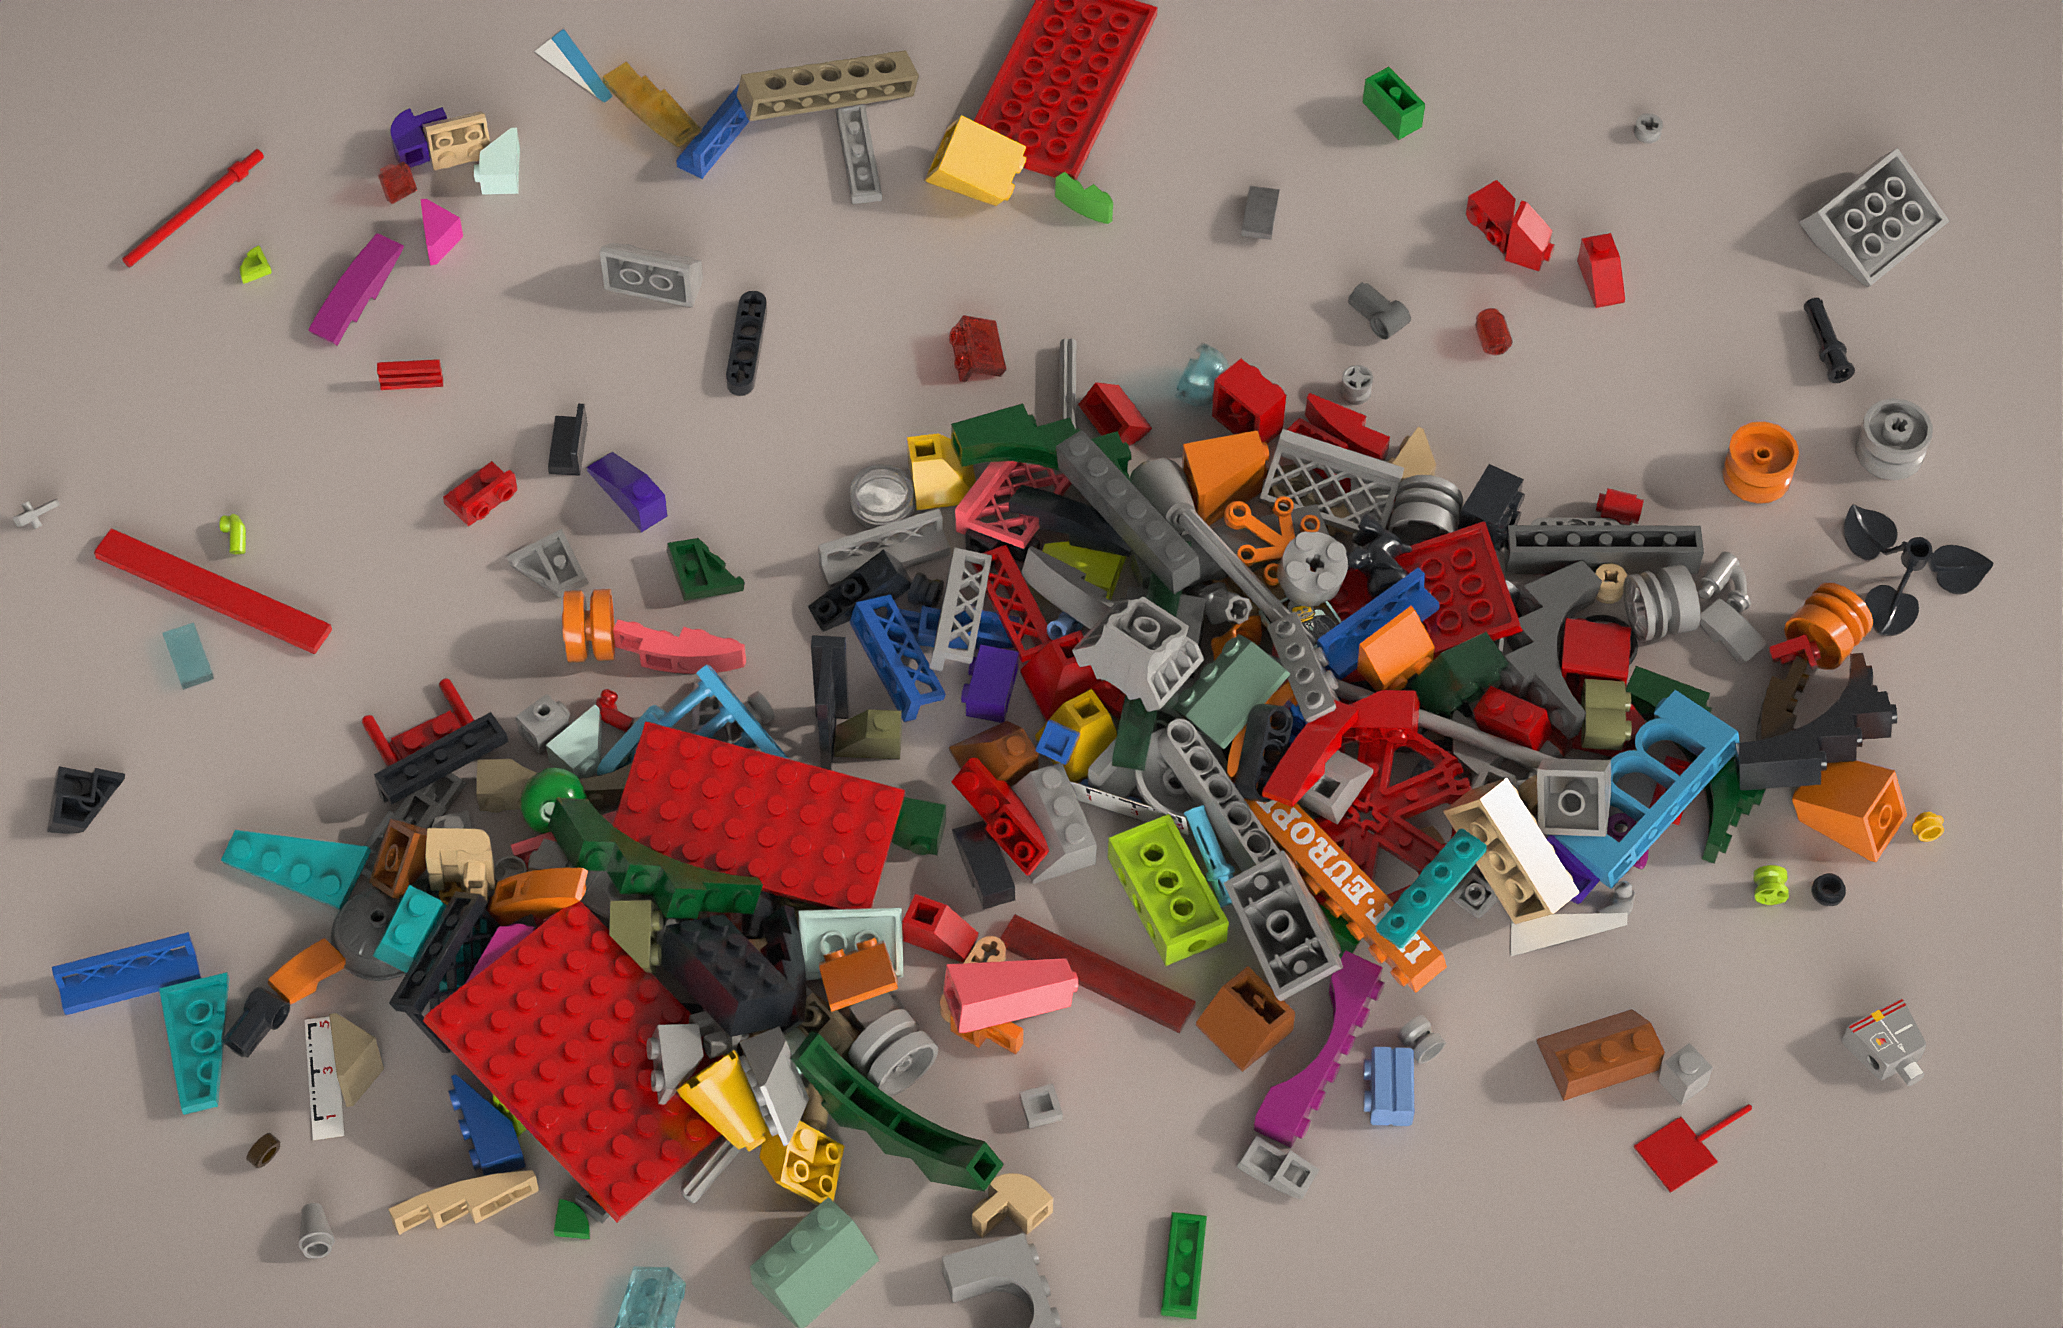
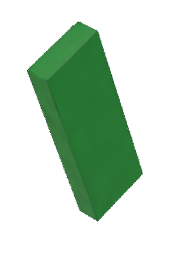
(1183, 1265)

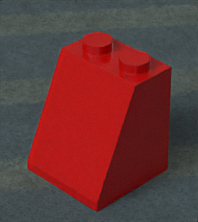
(1593, 652)

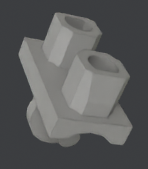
(715, 1039)

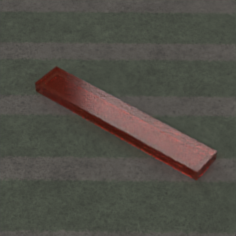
(1101, 974)

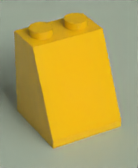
(976, 162)

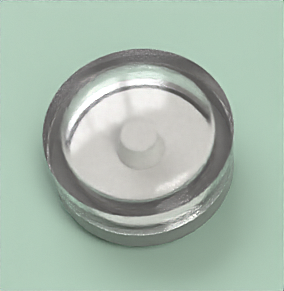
(881, 495)

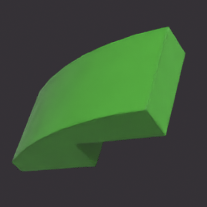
(1088, 202)

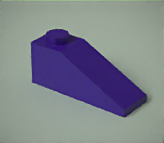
(630, 490)

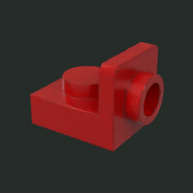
(1791, 648)

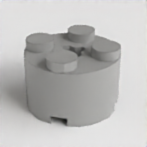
(1314, 551)

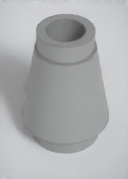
(315, 1233)

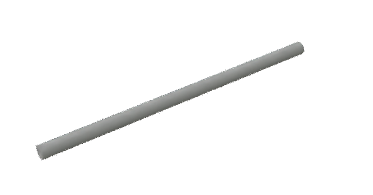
(1454, 729)

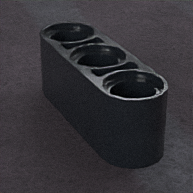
(1259, 736)

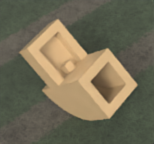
(1014, 1197)

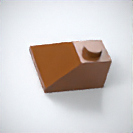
(1002, 750)
(400, 858)

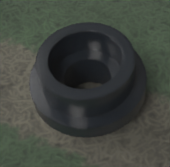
(1831, 882)

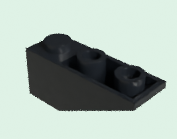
(875, 578)

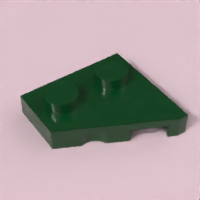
(700, 571)

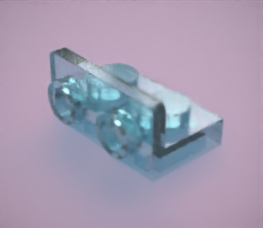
(651, 1298)

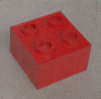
(1248, 402)

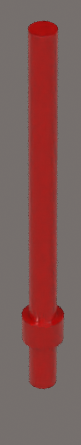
(236, 172)

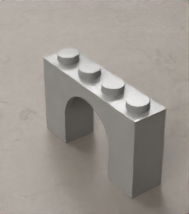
(1003, 1267)

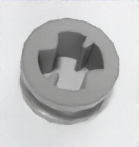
(1648, 120)

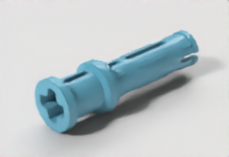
(1211, 852)

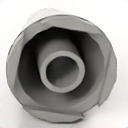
(1165, 488)

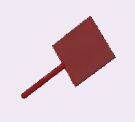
(1679, 1153)

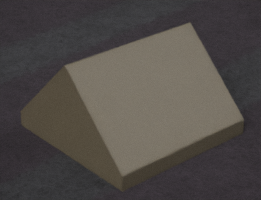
(355, 1057)

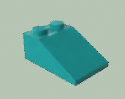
(409, 929)

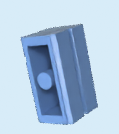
(1390, 1086)

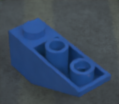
(490, 1131)

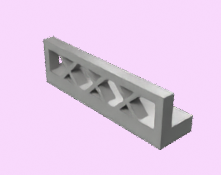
(910, 547)
(949, 608)

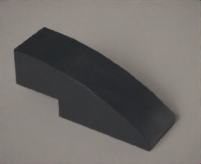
(984, 865)

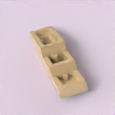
(476, 1196)

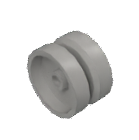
(1894, 439)
(893, 1052)

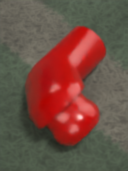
(610, 713)

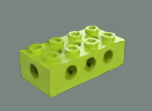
(1167, 889)

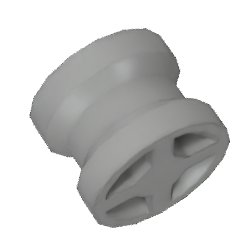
(1358, 376)

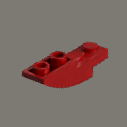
(1005, 813)

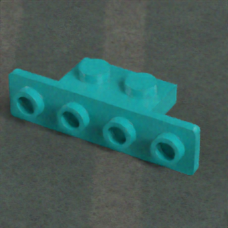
(1431, 888)

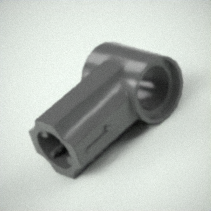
(1384, 316)

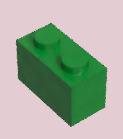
(1393, 103)

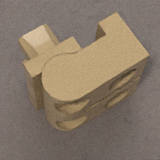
(462, 858)

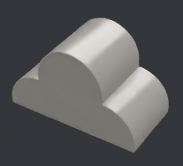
(1284, 925)

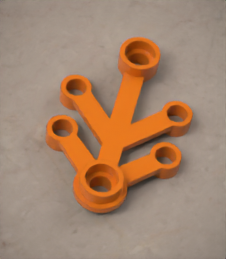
(1277, 541)

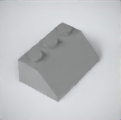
(651, 274)
(1060, 817)

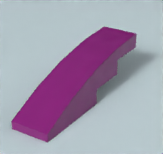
(355, 287)

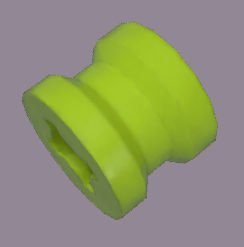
(1771, 885)

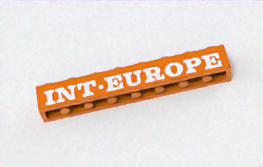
(1347, 891)

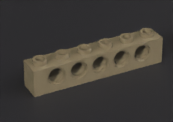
(827, 85)

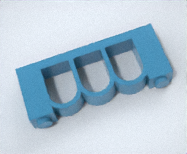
(1677, 721)

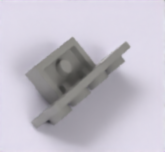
(1306, 665)

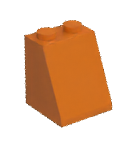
(1224, 472)
(1854, 806)

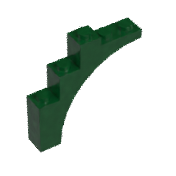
(1015, 437)
(1722, 793)
(636, 869)
(898, 1131)

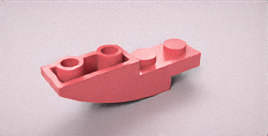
(679, 654)

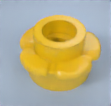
(1928, 826)

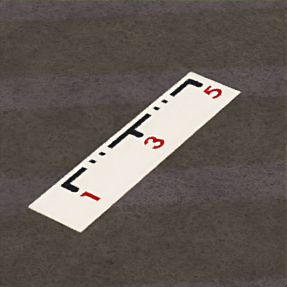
(1123, 806)
(323, 1081)

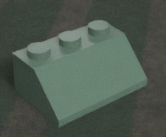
(1230, 689)
(813, 1264)

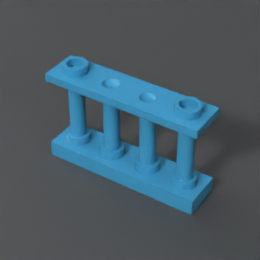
(731, 710)

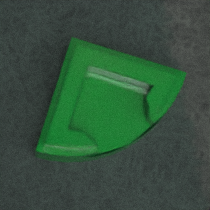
(571, 1221)

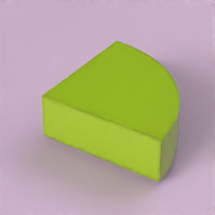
(254, 265)

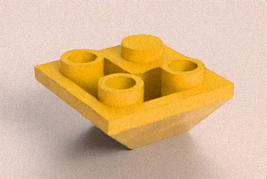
(937, 472)
(1093, 721)
(806, 1164)

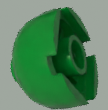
(541, 793)

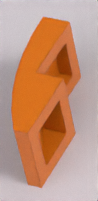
(304, 971)
(1006, 1035)

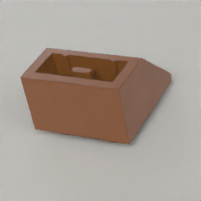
(1246, 1019)

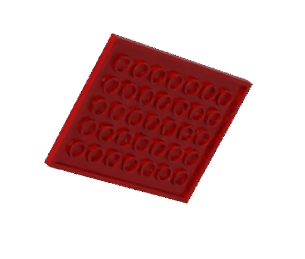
(564, 1048)

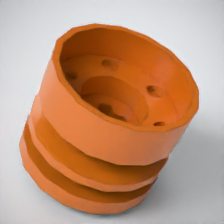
(1834, 620)

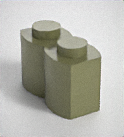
(1605, 714)

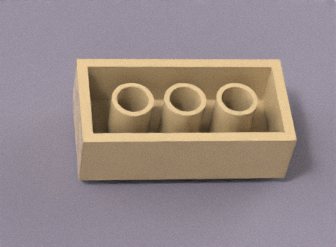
(1518, 857)

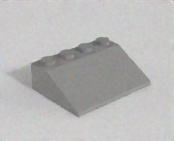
(1875, 219)

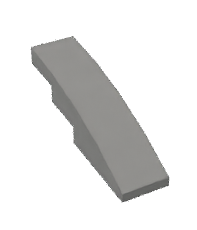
(1065, 587)

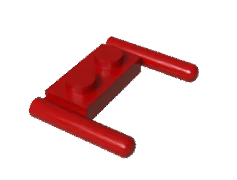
(423, 734)

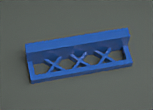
(714, 138)
(1343, 641)
(886, 661)
(128, 976)

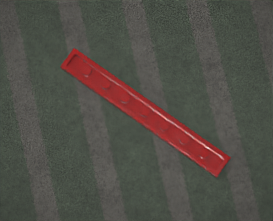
(213, 591)

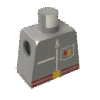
(1888, 1043)

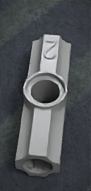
(1221, 604)

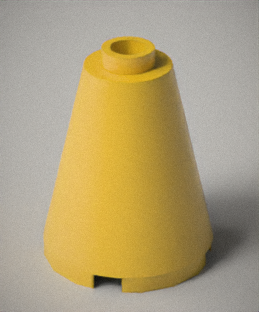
(727, 1101)

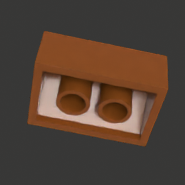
(1601, 1053)

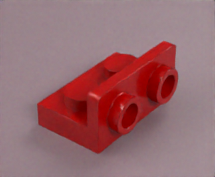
(481, 493)

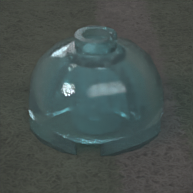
(1200, 375)

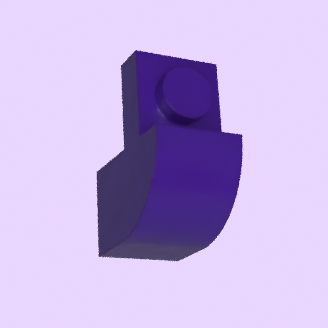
(409, 137)

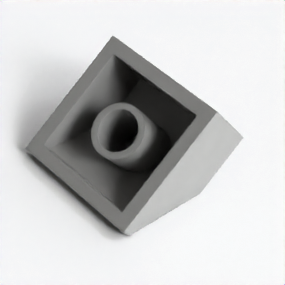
(1573, 796)

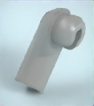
(1622, 899)

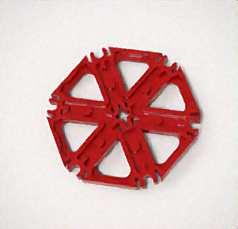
(1393, 806)

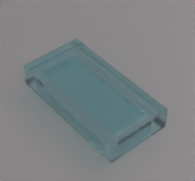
(188, 656)

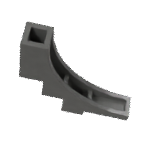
(1534, 659)

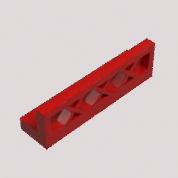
(1021, 600)

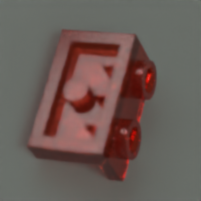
(977, 347)

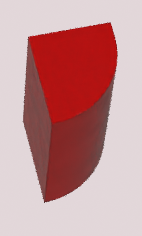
(1113, 411)

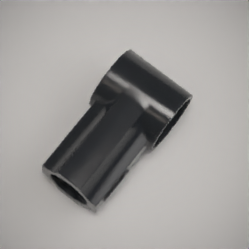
(260, 1015)

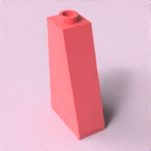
(1006, 991)

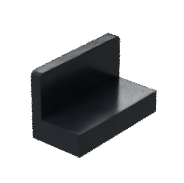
(568, 443)

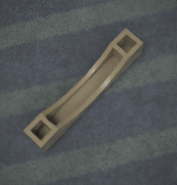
(502, 782)

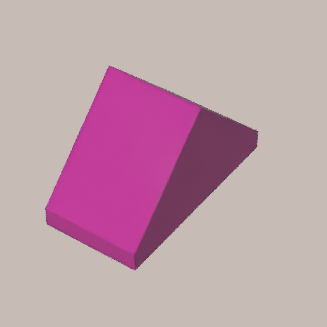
(441, 230)

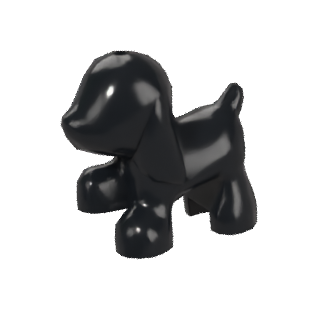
(1377, 556)

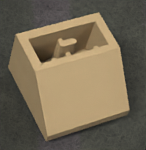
(456, 139)

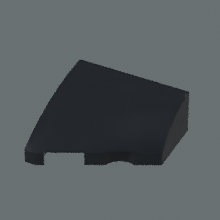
(80, 797)

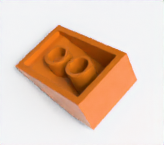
(857, 974)

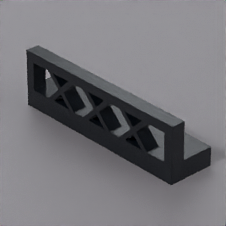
(440, 758)

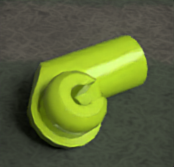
(237, 533)

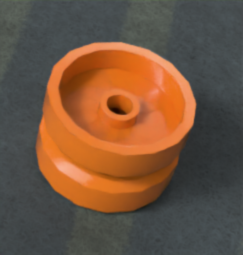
(1760, 462)
(586, 625)

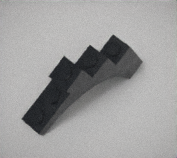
(1832, 737)

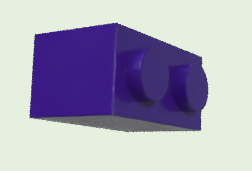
(991, 683)

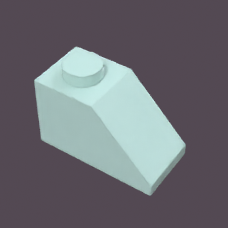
(500, 165)
(578, 745)

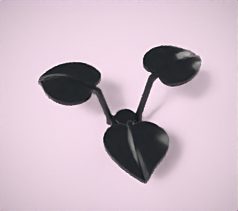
(1892, 611)

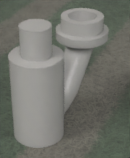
(1717, 576)

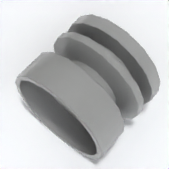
(1425, 509)
(1661, 602)

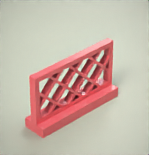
(996, 483)

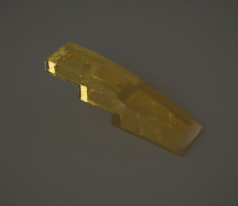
(651, 105)

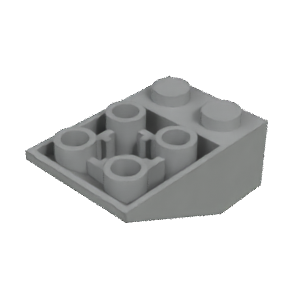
(774, 1082)

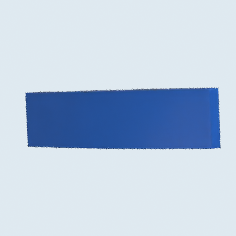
(925, 624)

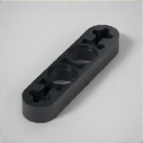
(744, 342)

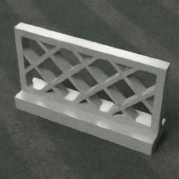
(1338, 461)

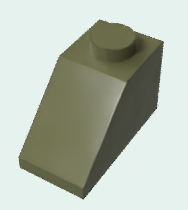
(870, 735)

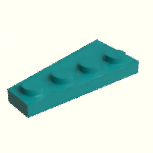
(302, 865)
(195, 1033)

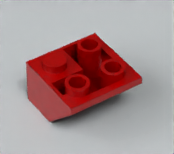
(1056, 676)

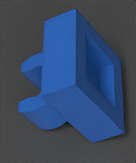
(1057, 742)

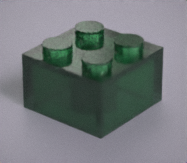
(1460, 675)

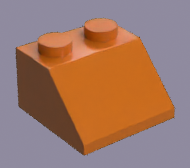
(1395, 652)

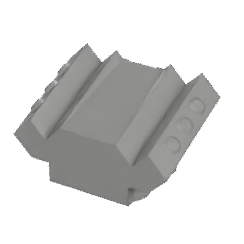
(1140, 651)

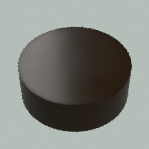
(263, 1150)

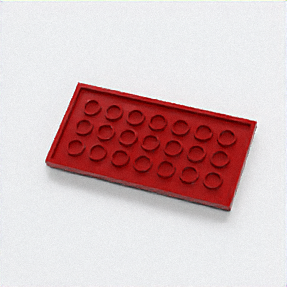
(1065, 78)
(760, 816)

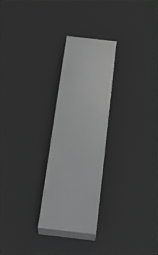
(858, 154)

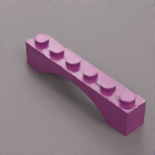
(1289, 1104)

